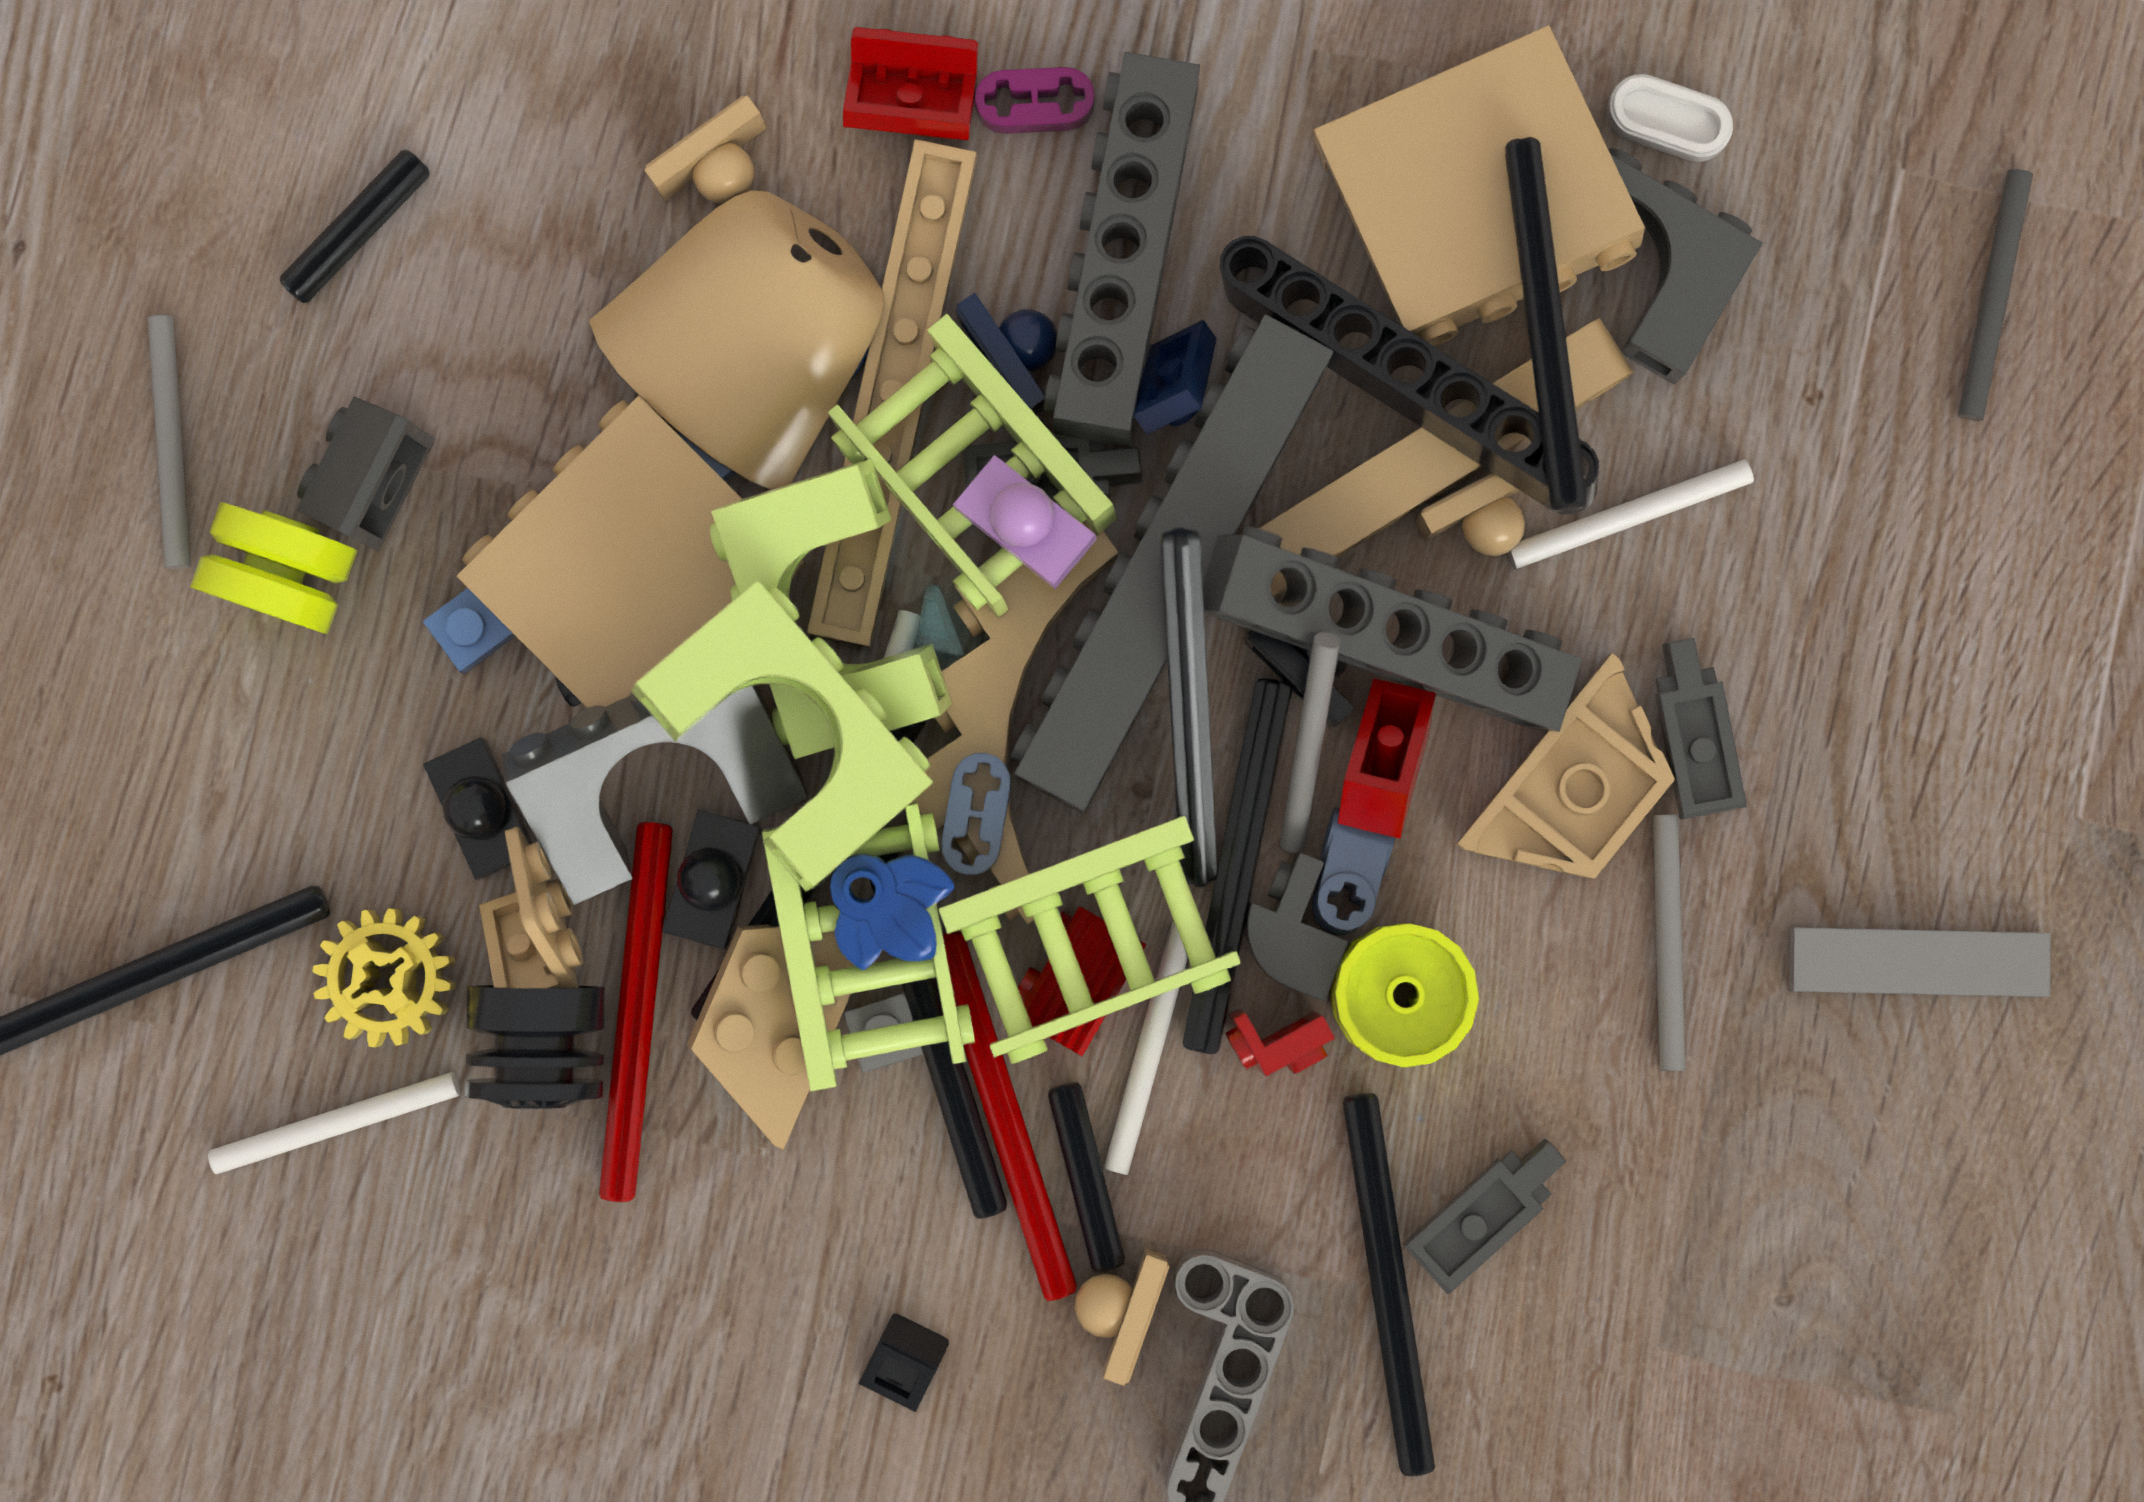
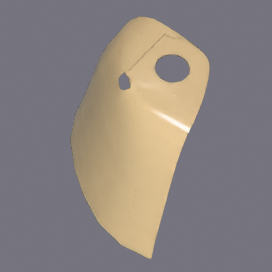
(744, 337)

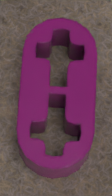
(1032, 85)

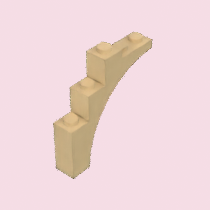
(985, 693)

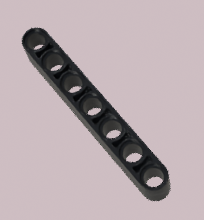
(1391, 348)

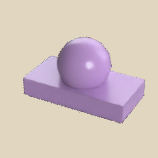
(1025, 521)

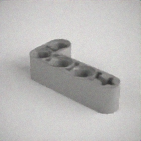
(1217, 1389)

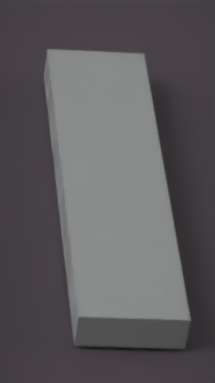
(1919, 962)

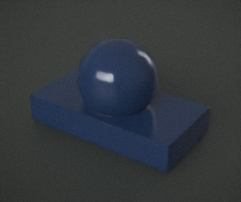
(1018, 345)

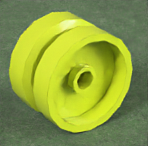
(274, 566)
(1436, 1014)

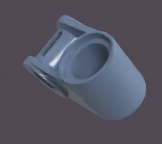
(1351, 861)

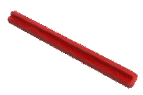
(635, 1012)
(1009, 1130)

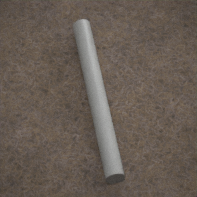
(169, 442)
(1309, 741)
(1668, 943)

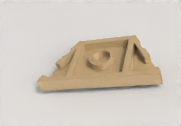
(1578, 786)
(752, 1030)

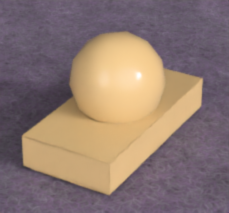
(711, 156)
(1488, 517)
(1113, 1308)

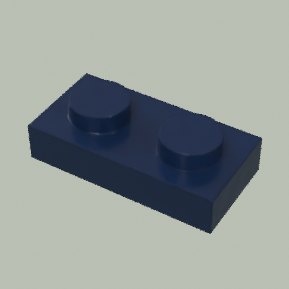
(1175, 378)

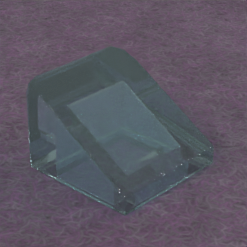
(937, 626)

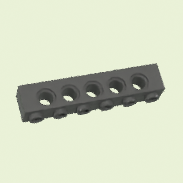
(1167, 95)
(1538, 675)

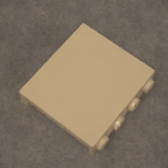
(1434, 188)
(610, 557)

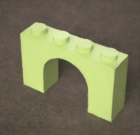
(766, 542)
(761, 644)

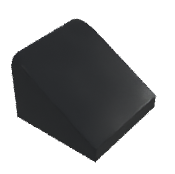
(904, 1362)

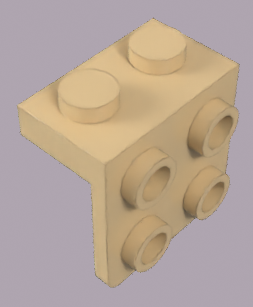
(528, 927)

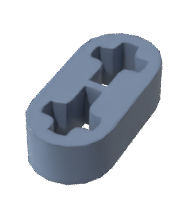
(960, 811)

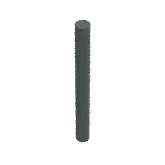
(1995, 295)

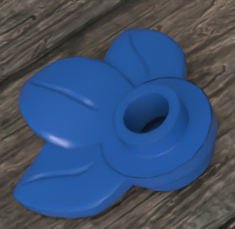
(895, 914)

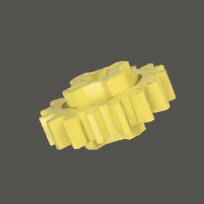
(367, 954)

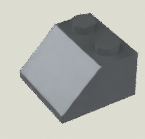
(364, 472)

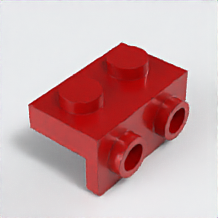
(911, 83)
(1293, 1046)

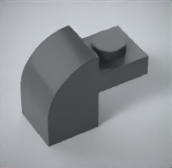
(1282, 944)

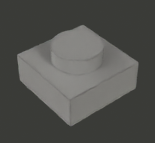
(878, 1015)

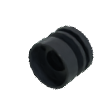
(535, 1044)

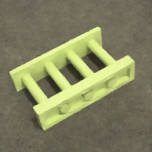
(992, 408)
(1100, 875)
(817, 986)

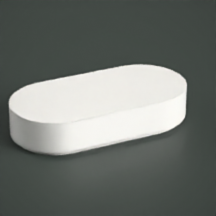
(1669, 118)

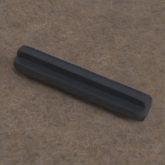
(354, 226)
(1086, 1177)

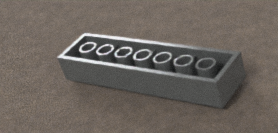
(1209, 493)

